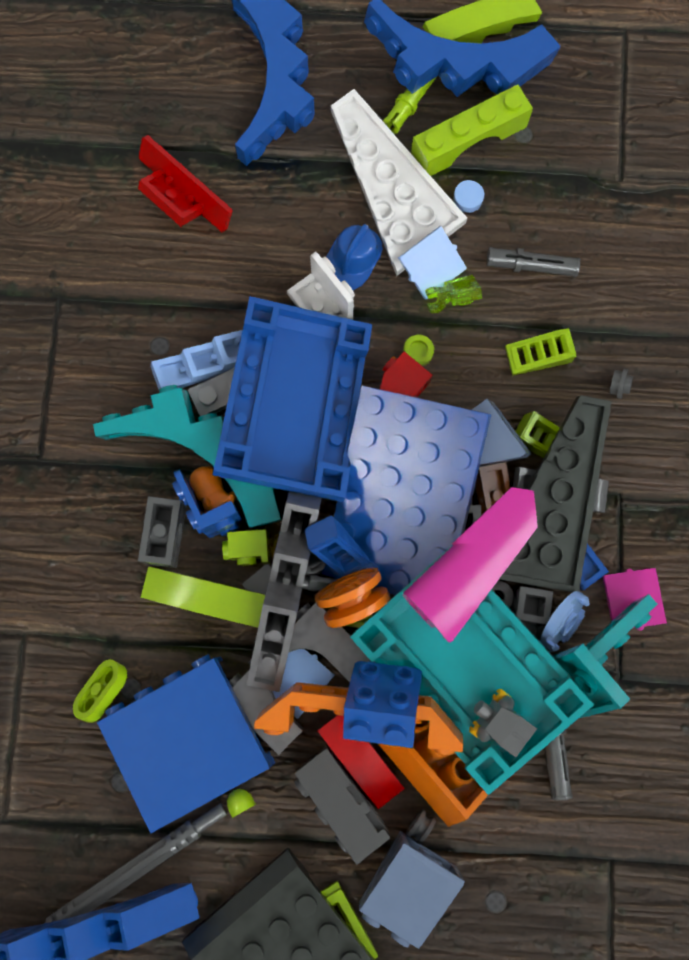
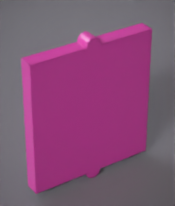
(631, 585)

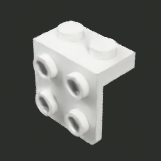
(323, 291)

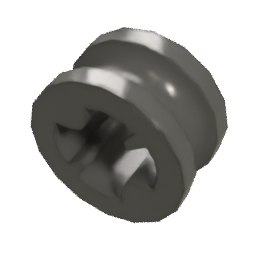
(420, 826)

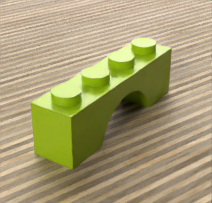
(497, 117)

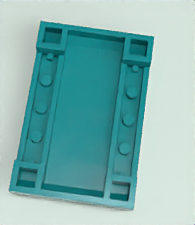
(485, 656)

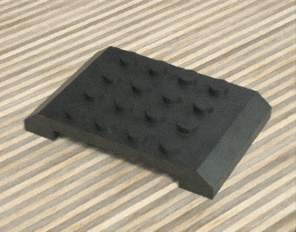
(276, 918)

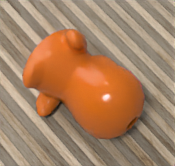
(209, 488)

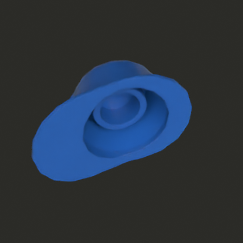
(355, 254)

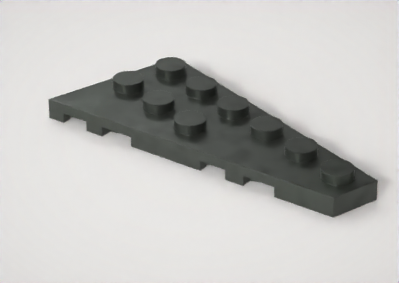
(564, 500)

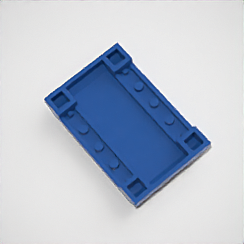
(293, 400)

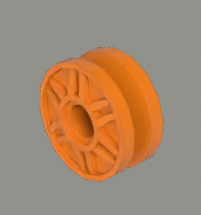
(352, 597)

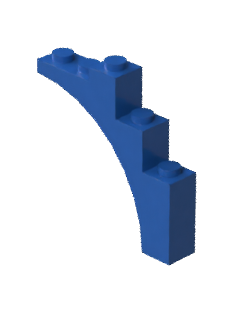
(458, 64)
(284, 101)

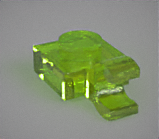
(457, 291)

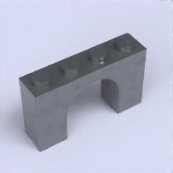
(308, 633)

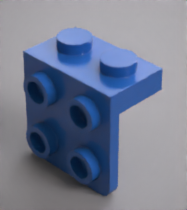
(212, 523)
(382, 704)

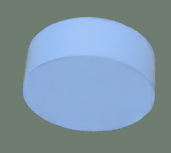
(468, 196)

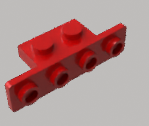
(178, 190)

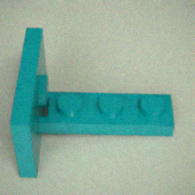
(586, 662)

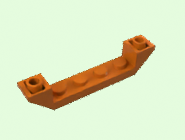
(279, 715)

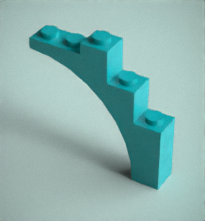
(175, 421)

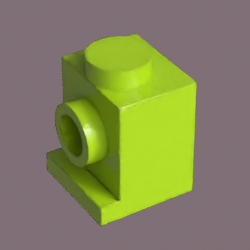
(247, 547)

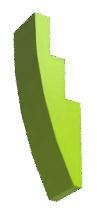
(482, 19)
(203, 596)

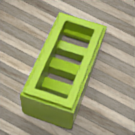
(566, 344)
(542, 425)

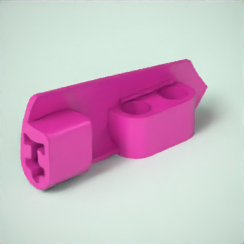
(473, 565)

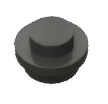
(621, 383)

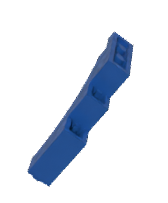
(113, 927)

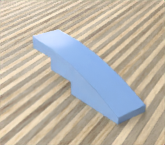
(198, 362)

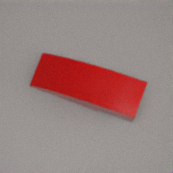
(362, 763)

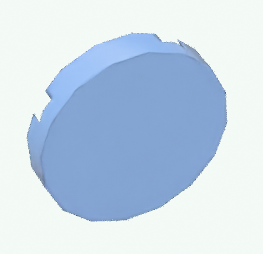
(564, 621)

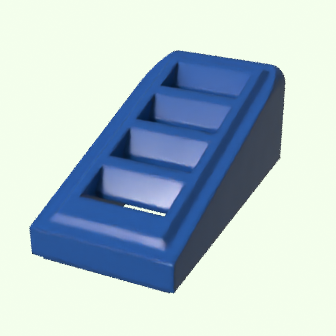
(332, 544)

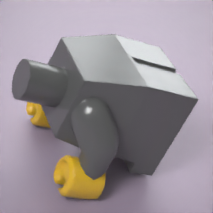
(502, 723)

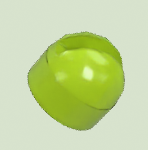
(239, 801)

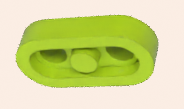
(99, 691)

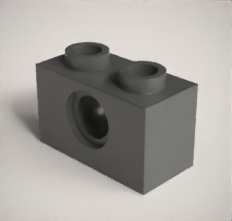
(162, 532)

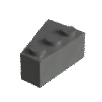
(341, 805)

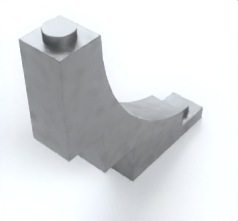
(283, 593)

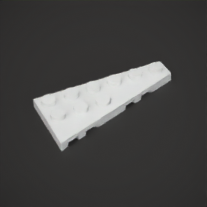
(396, 187)

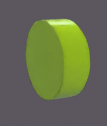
(419, 348)

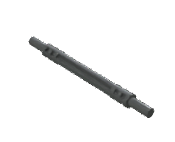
(138, 866)

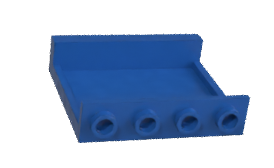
(183, 743)

